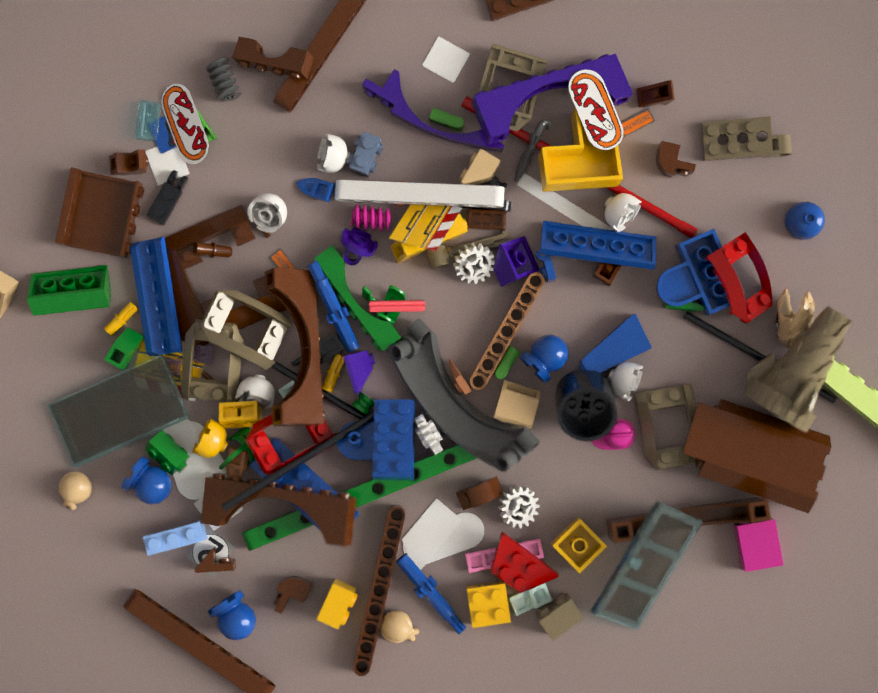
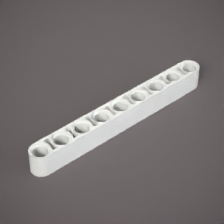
(419, 193)

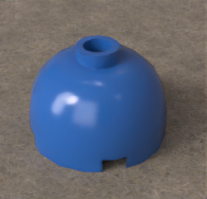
(804, 220)

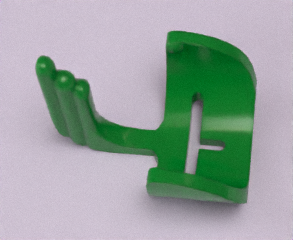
(393, 292)
(238, 437)

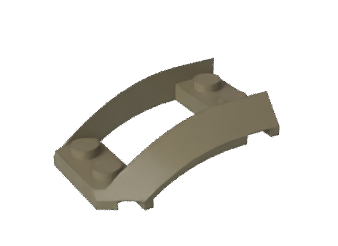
(517, 62)
(269, 340)
(208, 388)
(658, 400)

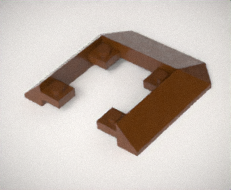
(181, 257)

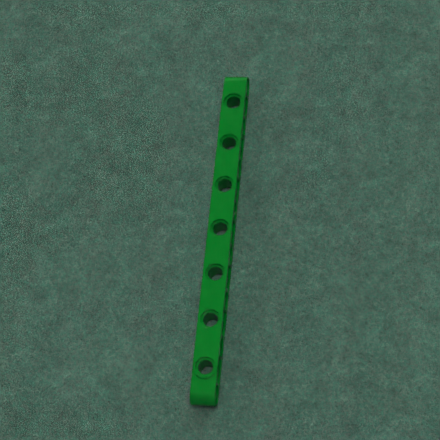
(364, 492)

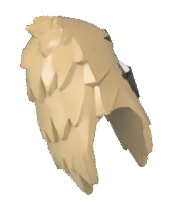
(792, 325)

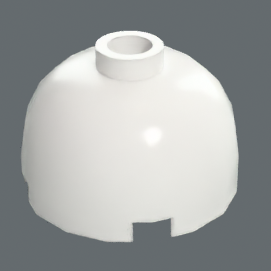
(332, 154)
(620, 210)
(267, 212)
(625, 379)
(256, 389)

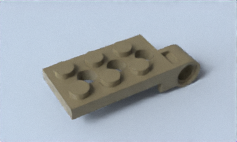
(773, 147)

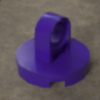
(359, 243)

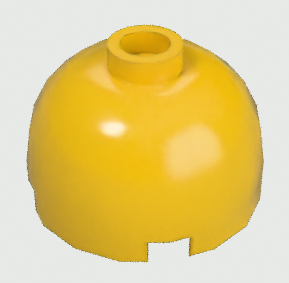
(211, 440)

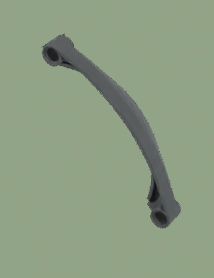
(426, 378)

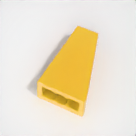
(405, 251)

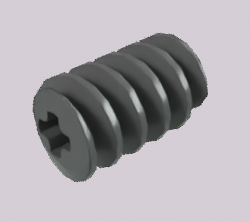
(222, 80)

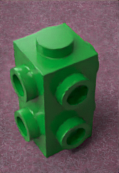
(167, 453)

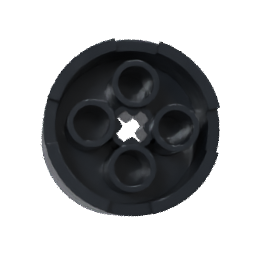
(585, 405)

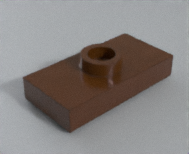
(486, 219)

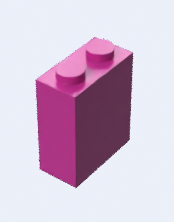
(758, 545)

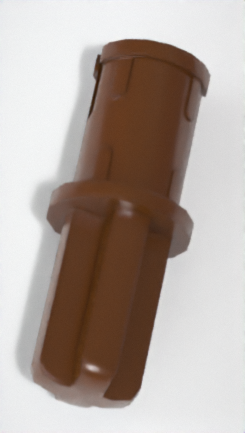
(212, 250)

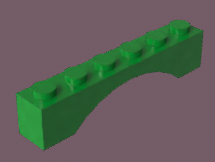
(380, 330)

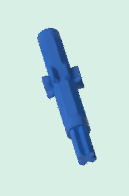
(337, 314)
(426, 588)

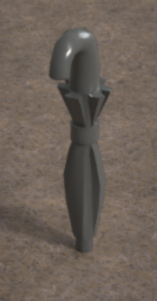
(535, 137)

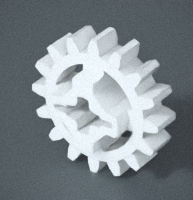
(474, 263)
(428, 434)
(516, 506)

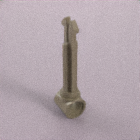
(444, 255)

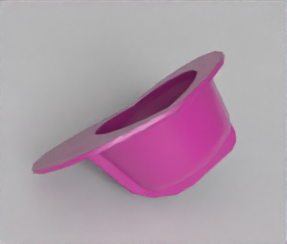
(620, 436)

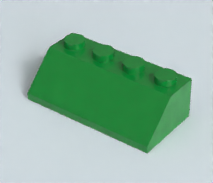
(69, 290)

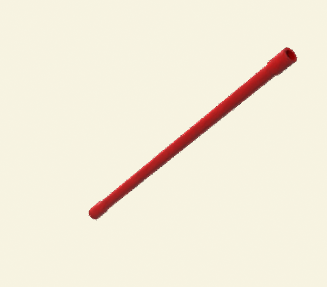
(680, 225)

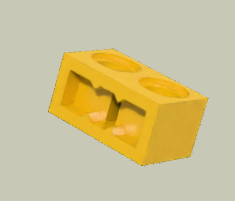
(239, 414)

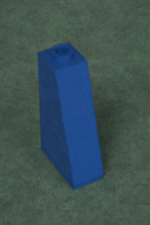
(620, 345)

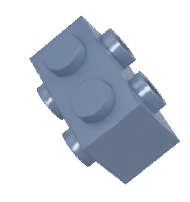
(364, 158)

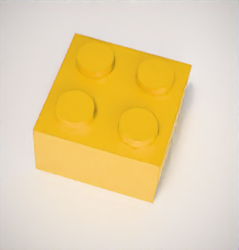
(578, 544)
(336, 604)
(488, 604)

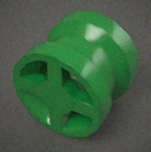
(363, 403)

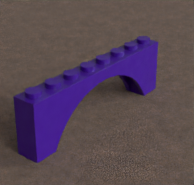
(497, 107)

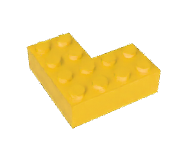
(579, 164)

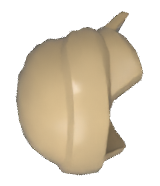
(74, 489)
(397, 627)

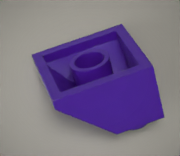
(514, 261)
(359, 368)

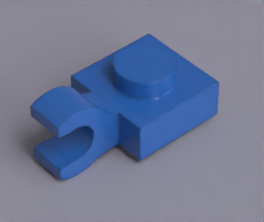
(547, 269)

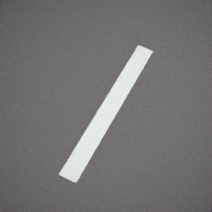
(561, 204)

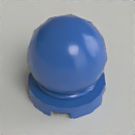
(547, 355)
(149, 483)
(235, 618)

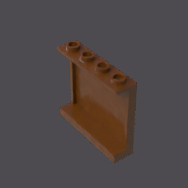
(99, 213)

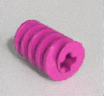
(371, 218)

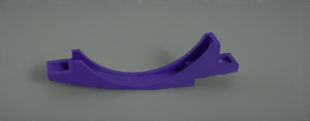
(392, 96)

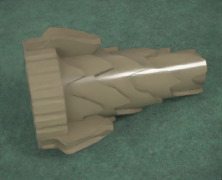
(794, 381)

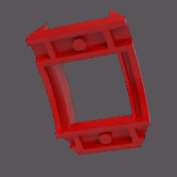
(722, 261)
(266, 454)

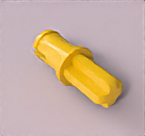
(121, 318)
(333, 373)

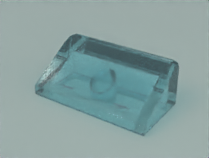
(148, 120)

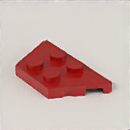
(519, 566)

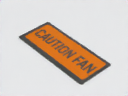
(637, 122)
(280, 260)

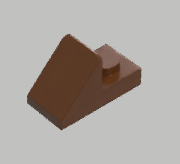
(655, 94)
(606, 272)
(210, 563)

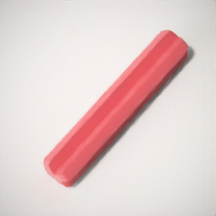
(397, 306)

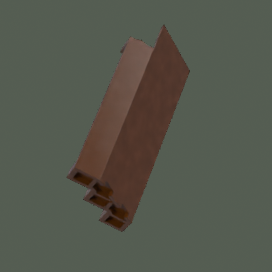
(758, 453)

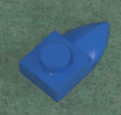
(316, 188)

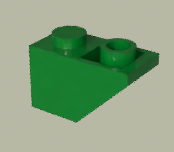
(124, 348)

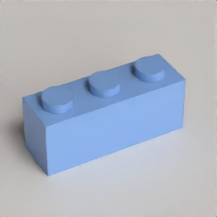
(175, 537)

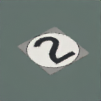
(202, 548)

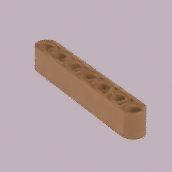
(509, 322)

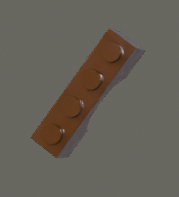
(294, 63)

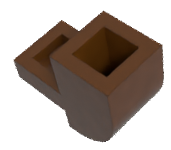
(667, 160)
(128, 163)
(480, 493)
(292, 587)

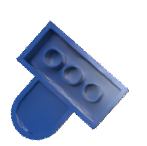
(695, 276)
(385, 441)

